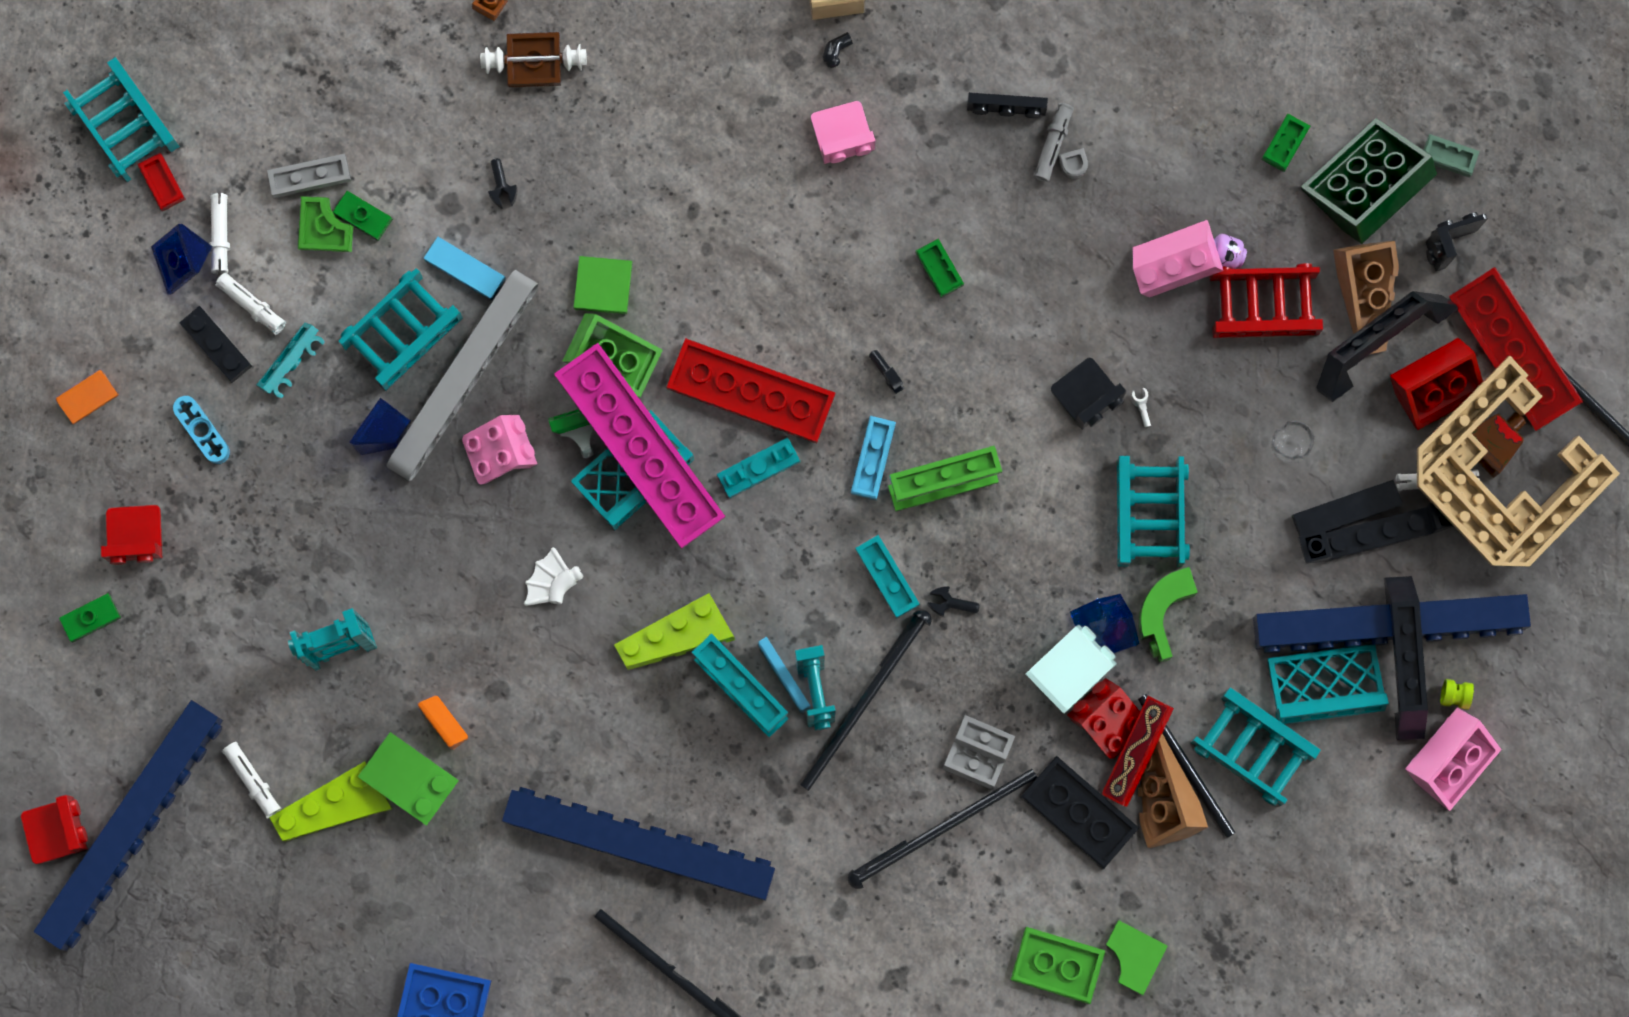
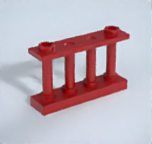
(1280, 324)

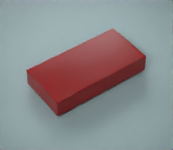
(161, 181)

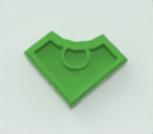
(321, 229)
(1137, 956)

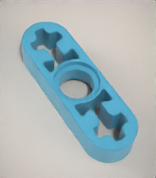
(196, 410)

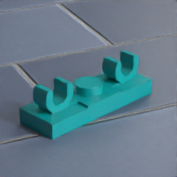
(289, 359)
(758, 468)
(887, 576)

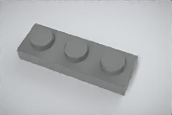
(309, 175)

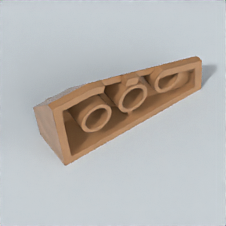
(1367, 281)
(1168, 800)

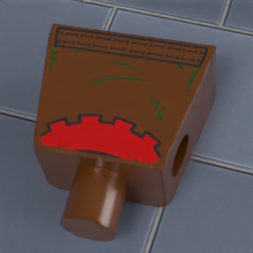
(1500, 440)

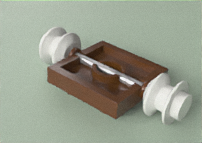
(533, 59)

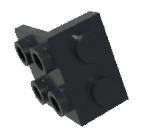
(1440, 244)
(1087, 393)

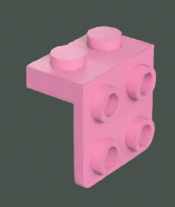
(842, 132)
(498, 448)

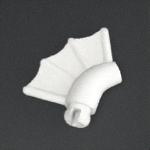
(551, 580)

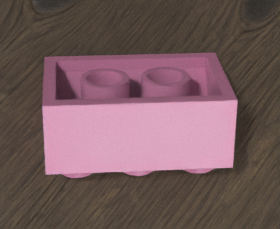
(1176, 259)
(1453, 758)

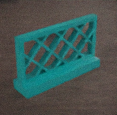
(633, 500)
(1327, 707)

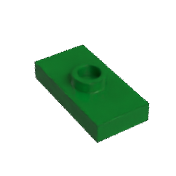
(1285, 142)
(362, 215)
(939, 268)
(90, 617)

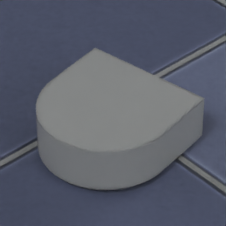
(1073, 163)

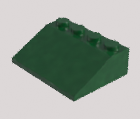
(1370, 180)

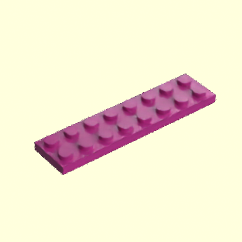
(639, 445)

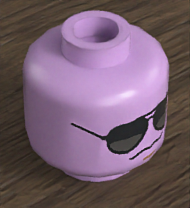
(1230, 251)

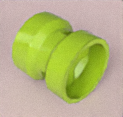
(1456, 694)

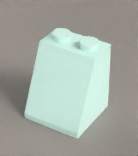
(1072, 668)

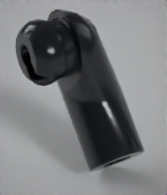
(833, 49)

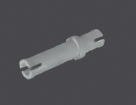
(1051, 148)

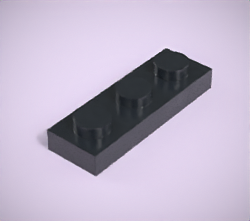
(1007, 105)
(215, 344)

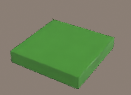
(603, 285)

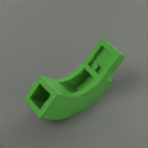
(1170, 589)

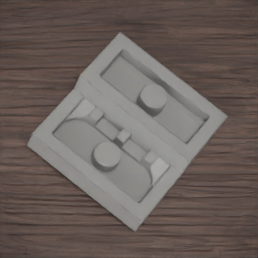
(978, 752)

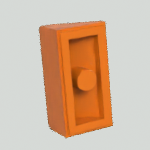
(87, 396)
(443, 721)

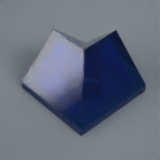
(180, 256)
(379, 429)
(1109, 621)

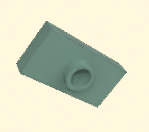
(1451, 155)

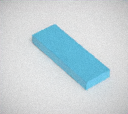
(464, 268)
(873, 458)
(783, 675)

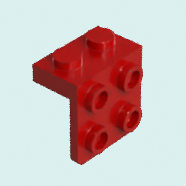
(133, 534)
(1106, 716)
(54, 830)

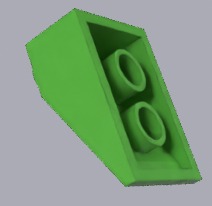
(628, 352)
(408, 778)

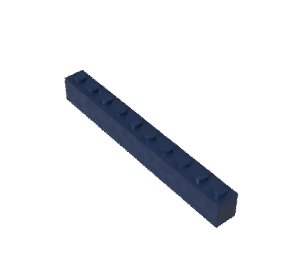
(1374, 623)
(128, 826)
(638, 844)

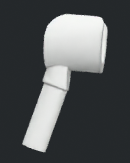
(1141, 404)

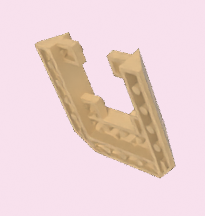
(1523, 528)

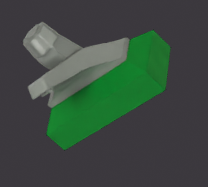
(575, 426)

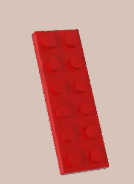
(1507, 331)
(751, 391)

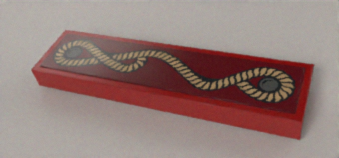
(1137, 751)

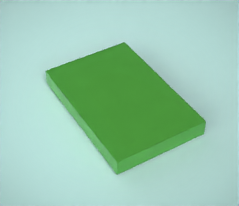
(1057, 965)

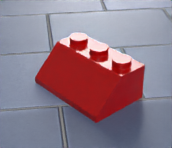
(1437, 382)

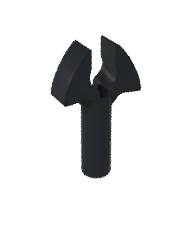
(501, 184)
(891, 376)
(953, 603)

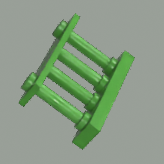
(944, 478)

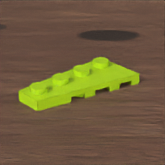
(675, 634)
(330, 805)

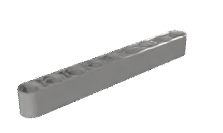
(462, 375)

